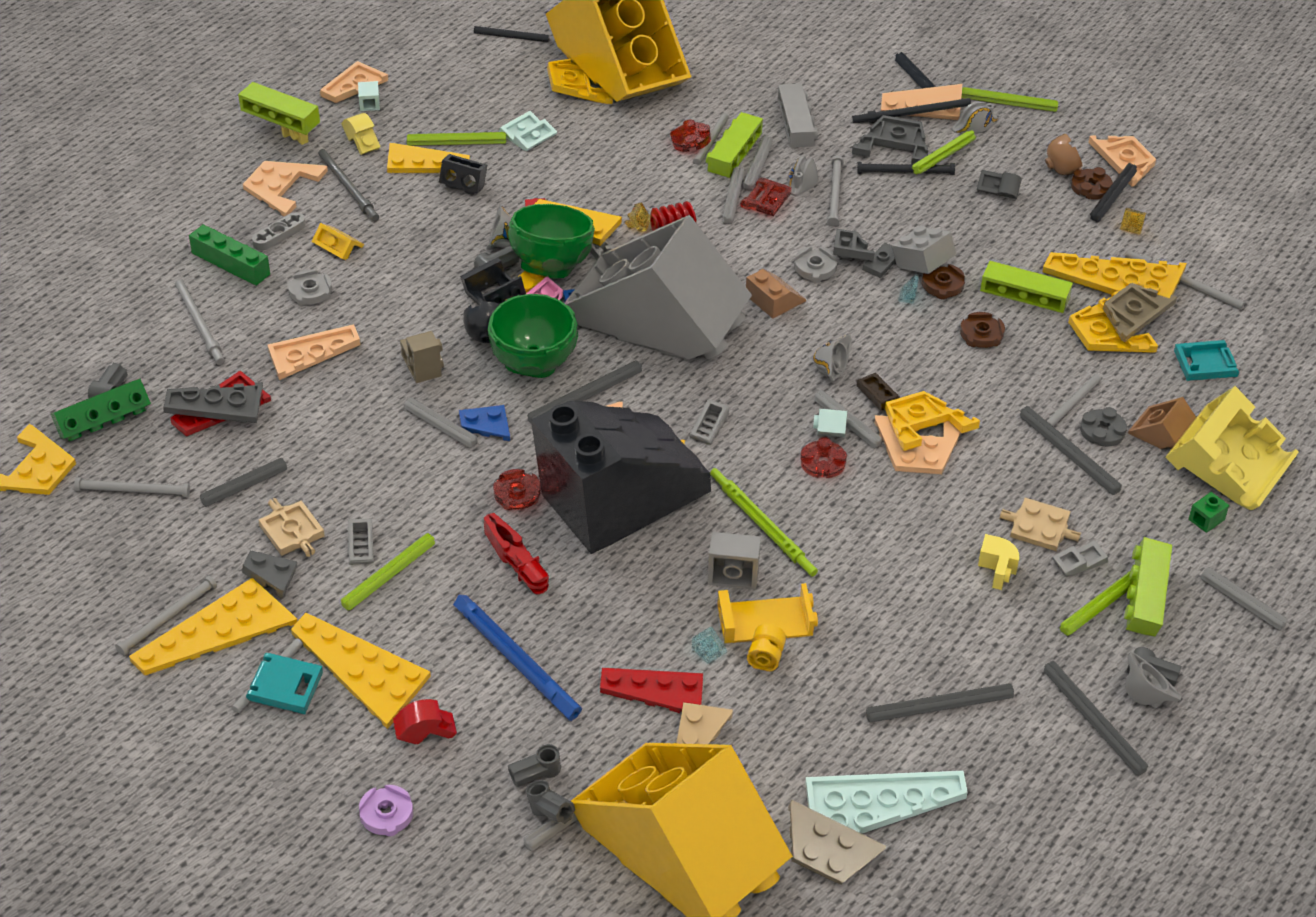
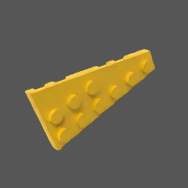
(1115, 273)
(222, 624)
(367, 671)

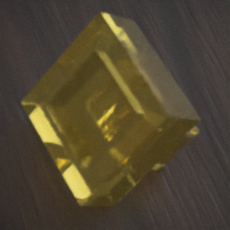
(638, 218)
(1133, 221)

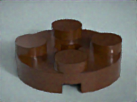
(1082, 182)
(944, 289)
(992, 333)

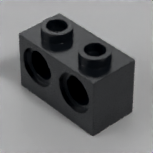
(463, 168)

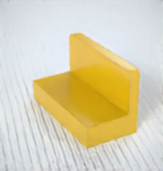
(335, 241)

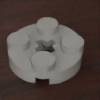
(815, 272)
(319, 292)

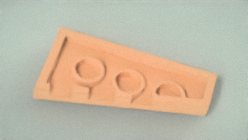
(305, 351)

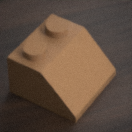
(772, 293)
(1163, 423)

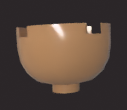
(1063, 156)

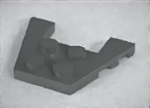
(894, 133)

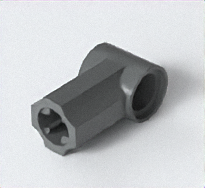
(507, 257)
(111, 378)
(1167, 669)
(536, 765)
(548, 803)

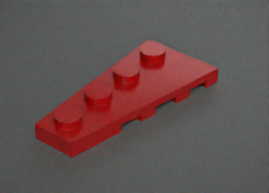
(653, 687)

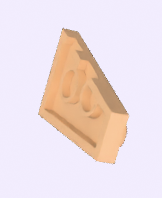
(347, 82)

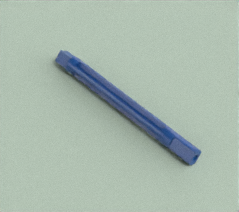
(518, 657)

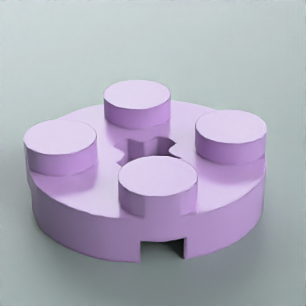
(386, 823)

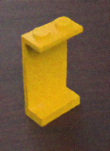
(790, 614)

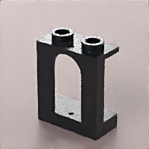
(488, 275)

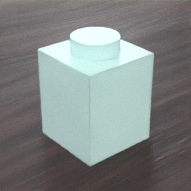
(368, 96)
(830, 422)

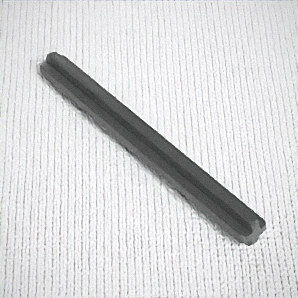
(592, 388)
(1070, 450)
(939, 702)
(1096, 718)

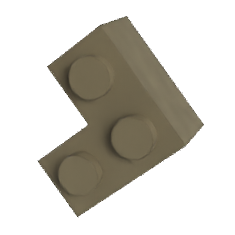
(422, 356)

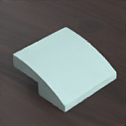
(528, 131)

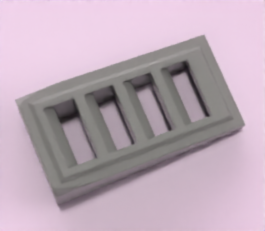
(714, 408)
(360, 525)

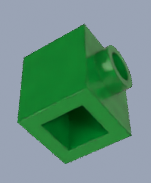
(1208, 512)

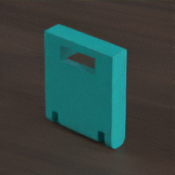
(1206, 360)
(278, 682)

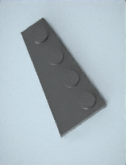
(227, 403)

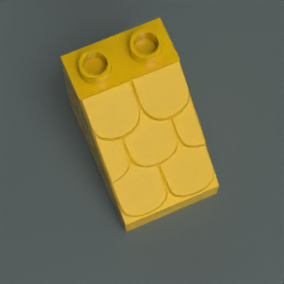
(620, 44)
(686, 825)

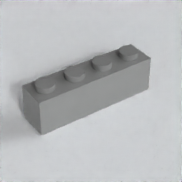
(797, 115)

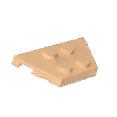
(1124, 150)

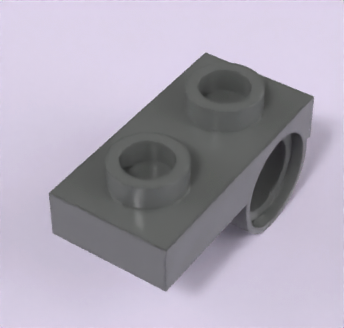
(999, 184)

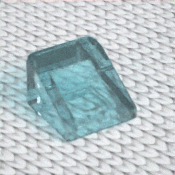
(909, 290)
(708, 645)

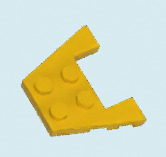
(571, 80)
(1099, 334)
(922, 411)
(41, 468)

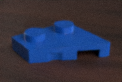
(486, 421)

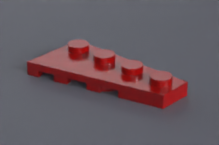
(191, 424)

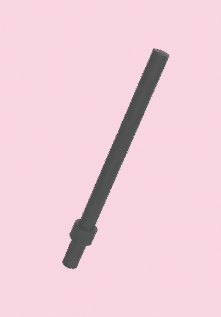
(364, 204)

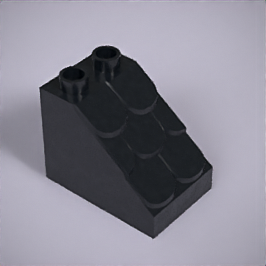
(613, 470)

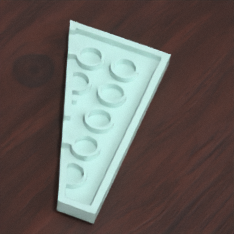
(882, 799)

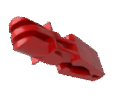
(511, 550)

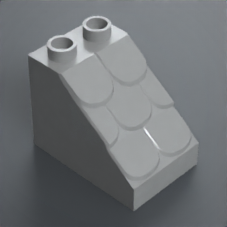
(663, 293)

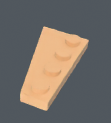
(924, 96)

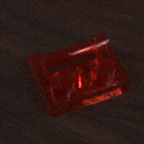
(770, 200)

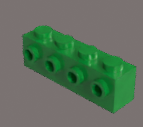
(229, 254)
(101, 408)

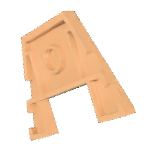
(275, 178)
(928, 458)

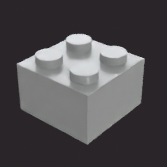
(924, 249)
(734, 560)

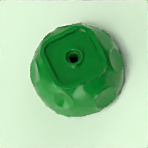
(550, 238)
(533, 334)

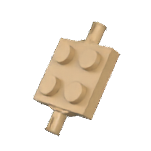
(1040, 524)
(291, 527)

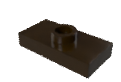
(877, 390)

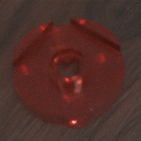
(690, 135)
(823, 448)
(510, 499)

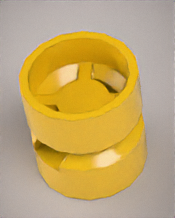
(766, 647)

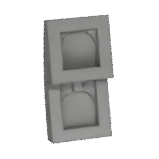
(1079, 560)

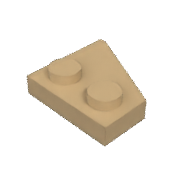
(701, 723)

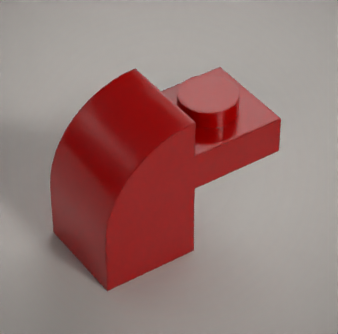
(421, 719)

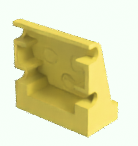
(1233, 450)

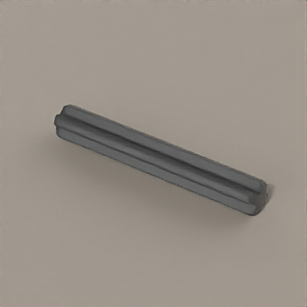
(243, 482)

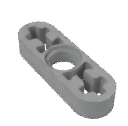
(289, 224)

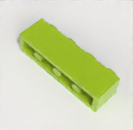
(279, 108)
(734, 144)
(1026, 286)
(1148, 587)

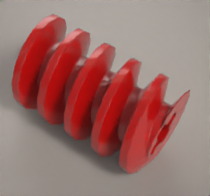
(667, 215)

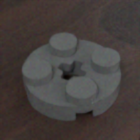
(1106, 417)

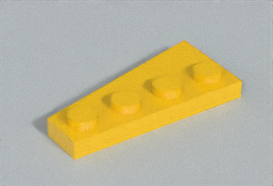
(603, 223)

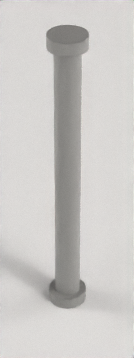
(833, 219)
(132, 487)
(124, 647)

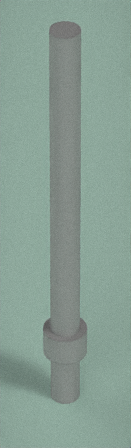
(1195, 284)
(211, 345)

